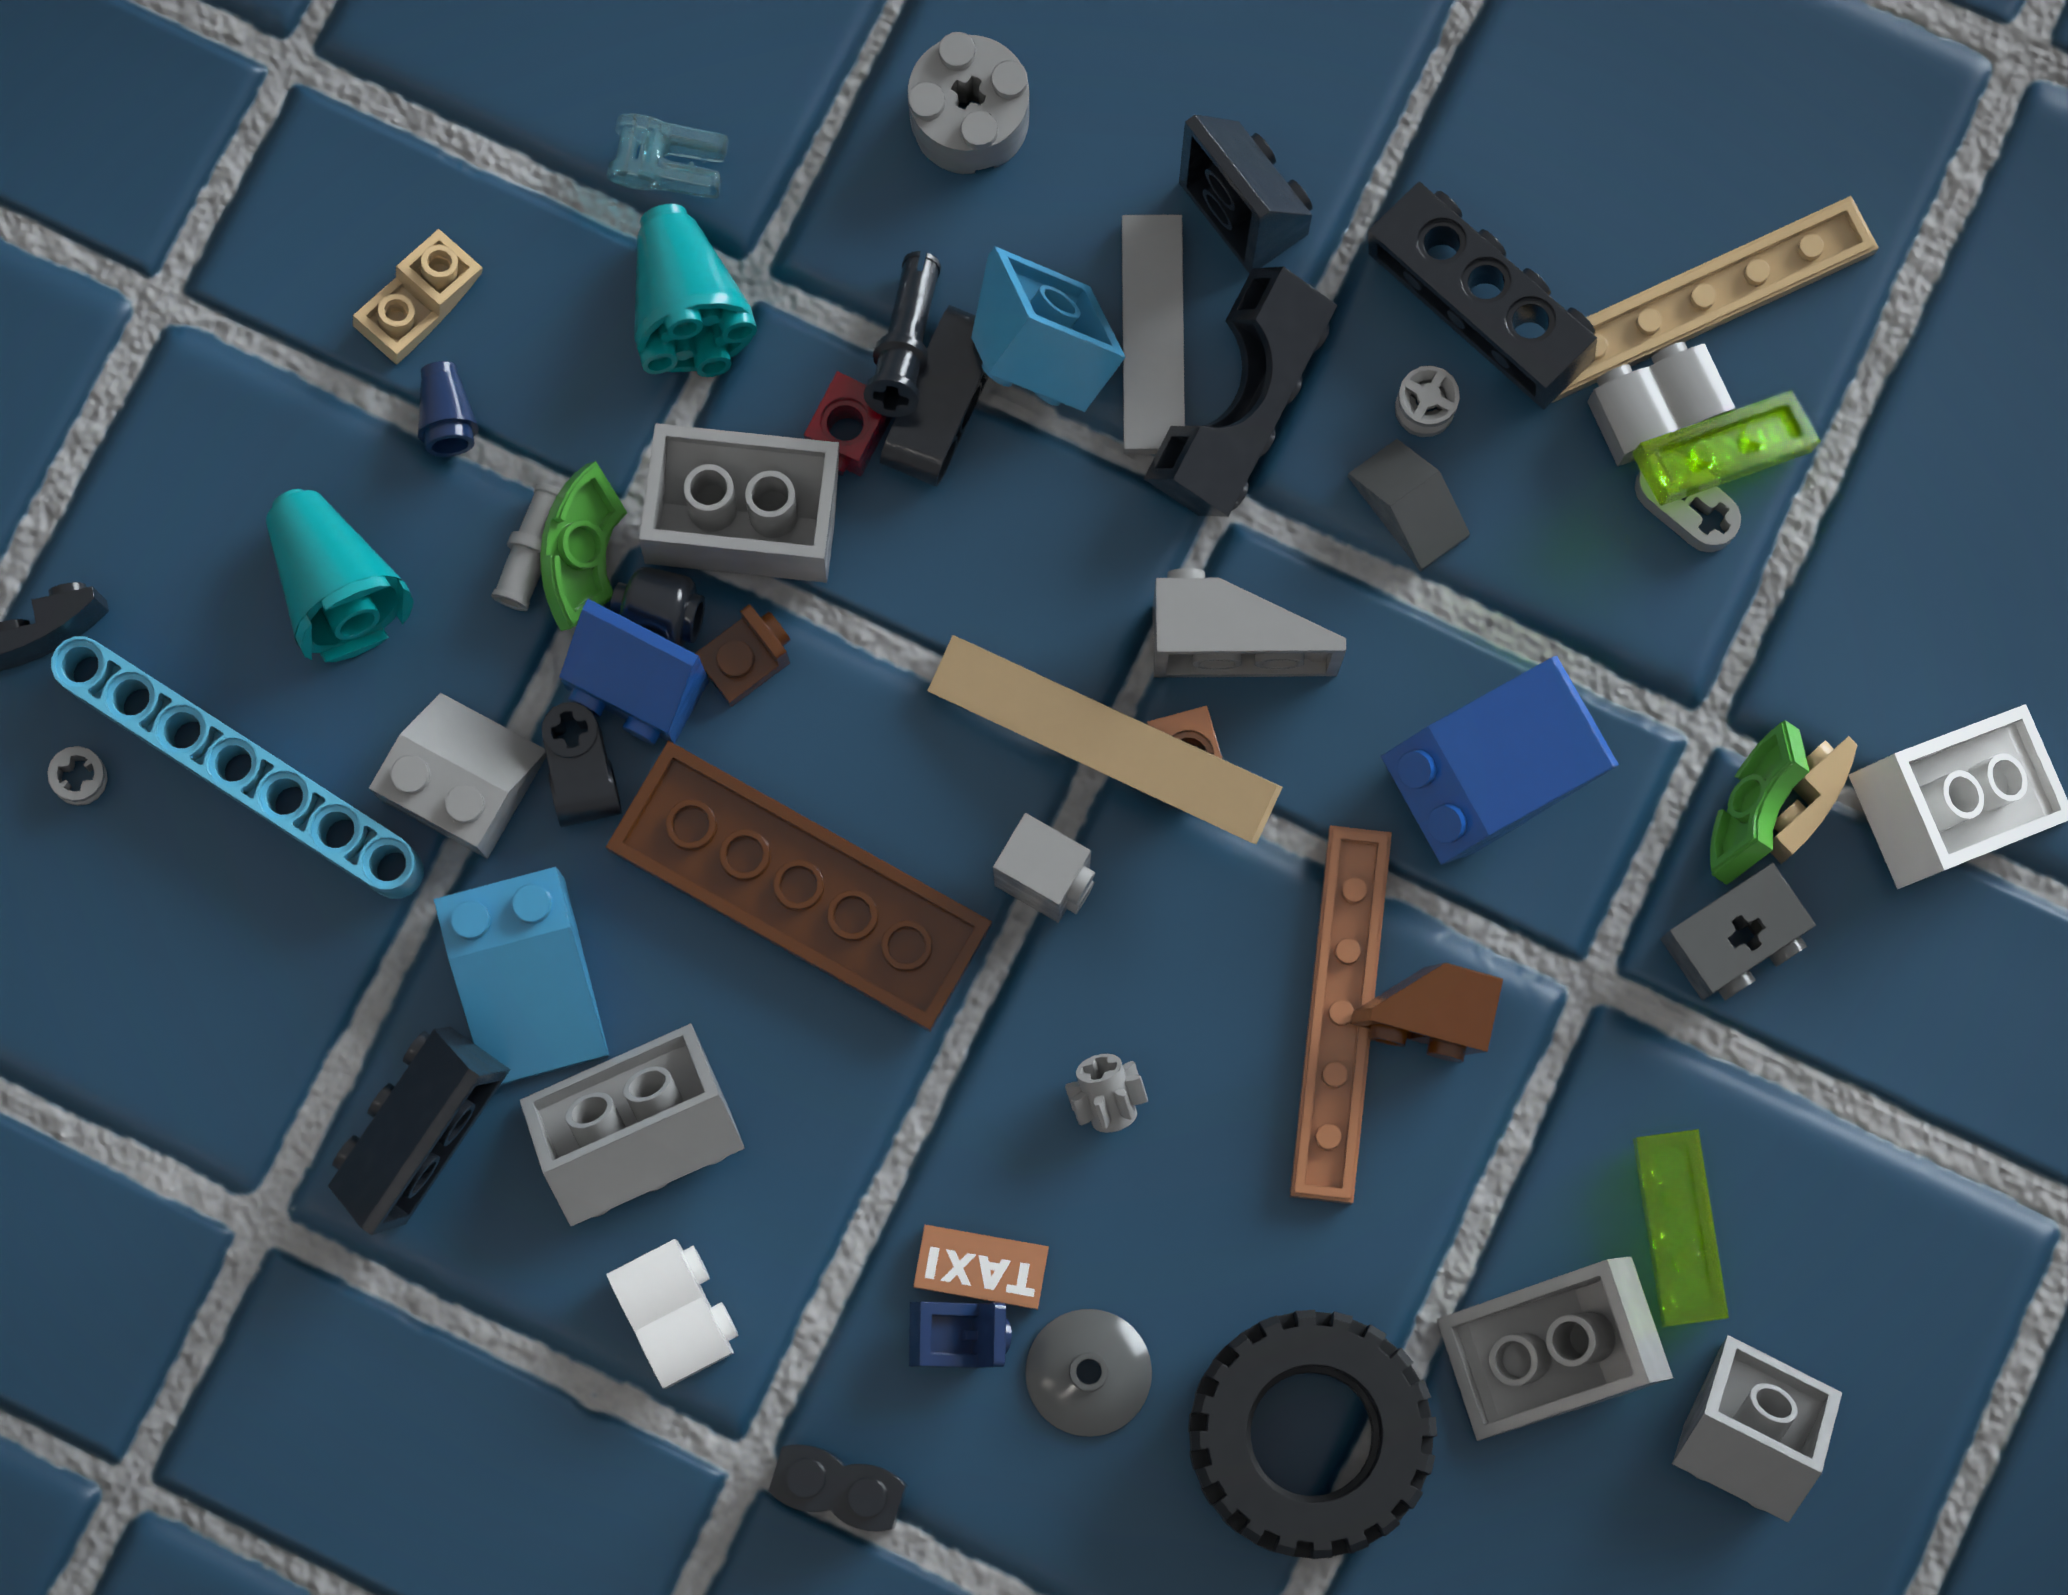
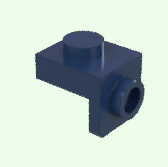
(958, 1335)

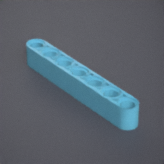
(216, 747)

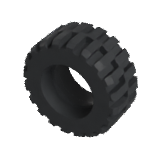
(1398, 1419)

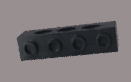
(1535, 365)

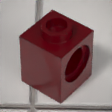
(841, 401)

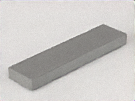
(1152, 330)

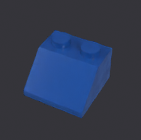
(632, 674)

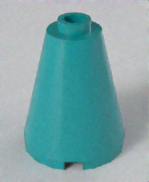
(332, 579)

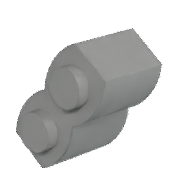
(1657, 399)

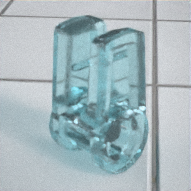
(661, 140)

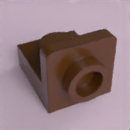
(745, 655)

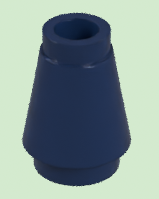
(444, 411)

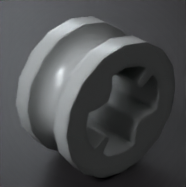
(65, 762)

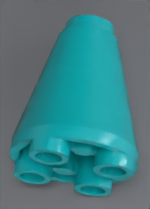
(685, 299)

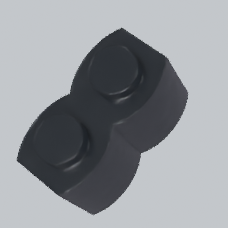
(821, 1482)

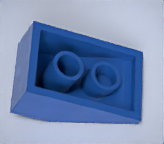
(1499, 761)

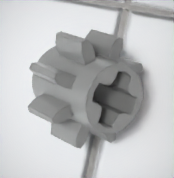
(1106, 1093)

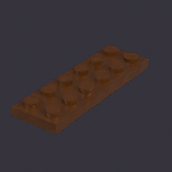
(799, 886)

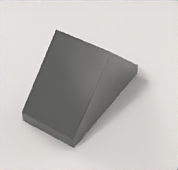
(1411, 502)

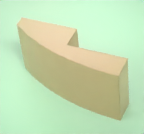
(418, 298)
(1819, 790)

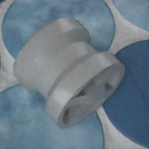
(1432, 389)

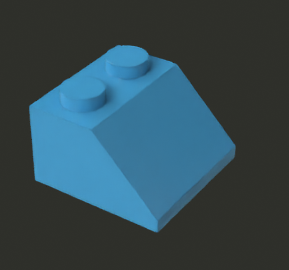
(1043, 332)

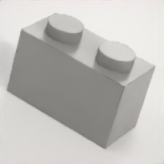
(1044, 869)

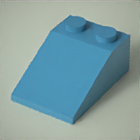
(523, 974)

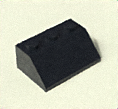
(414, 1129)

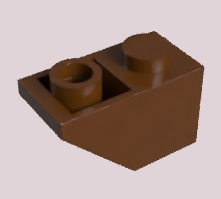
(1436, 1006)

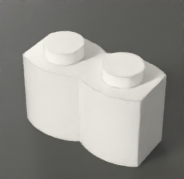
(672, 1313)

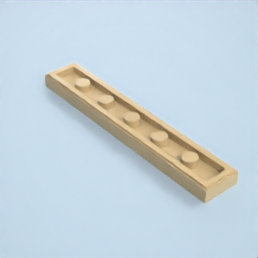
(1727, 288)
(1105, 739)

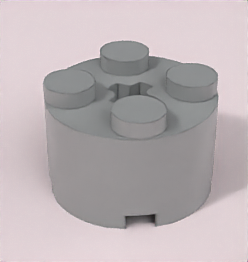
(961, 71)

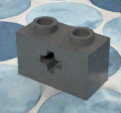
(1761, 904)

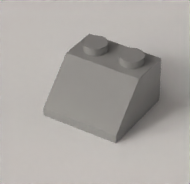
(458, 773)
(1758, 1429)

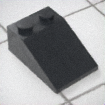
(1241, 190)

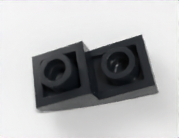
(61, 615)

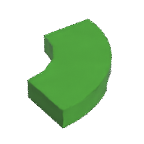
(577, 544)
(1766, 779)

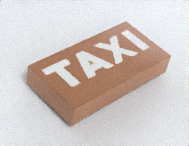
(981, 1267)

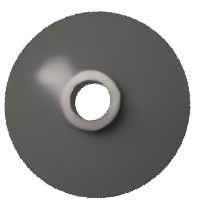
(1079, 1406)

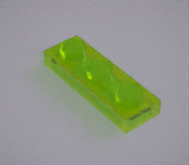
(1725, 447)
(1680, 1228)

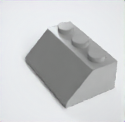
(740, 503)
(630, 1125)

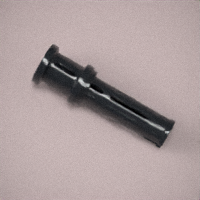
(901, 352)

